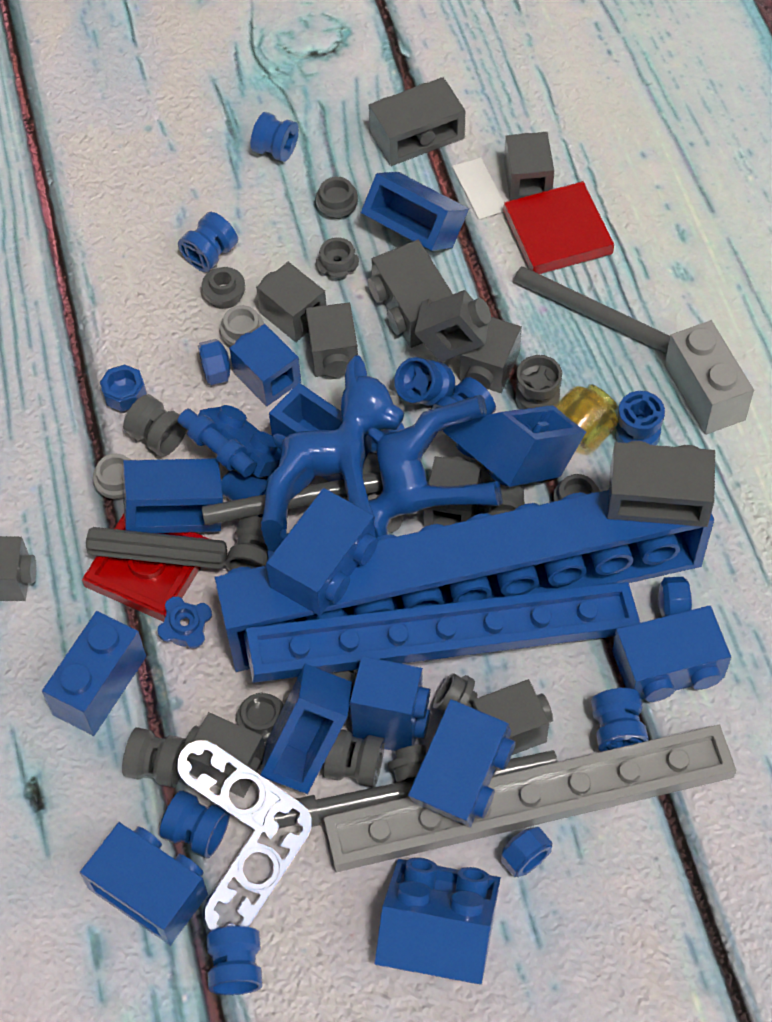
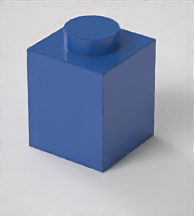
(265, 364)

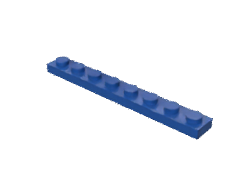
(440, 630)

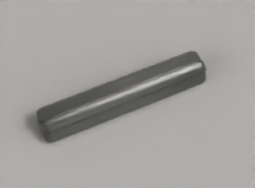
(156, 547)

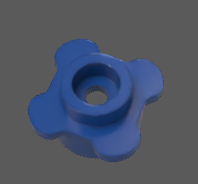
(189, 635)

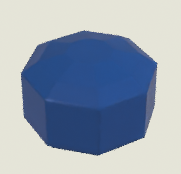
(214, 361)
(122, 387)
(674, 596)
(526, 851)

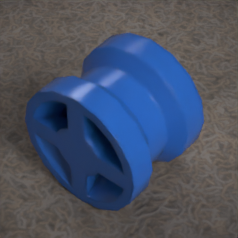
(274, 136)

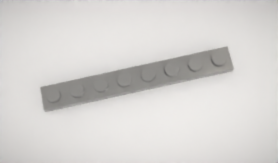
(536, 797)

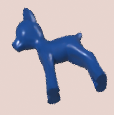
(329, 452)
(403, 474)

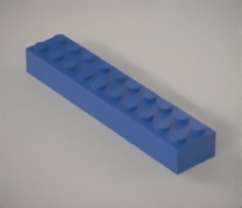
(478, 559)

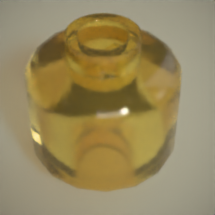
(593, 412)

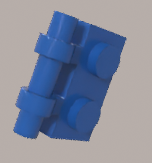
(233, 439)

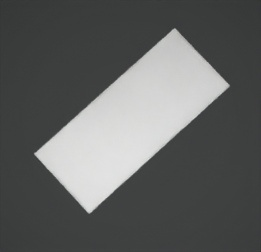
(479, 188)

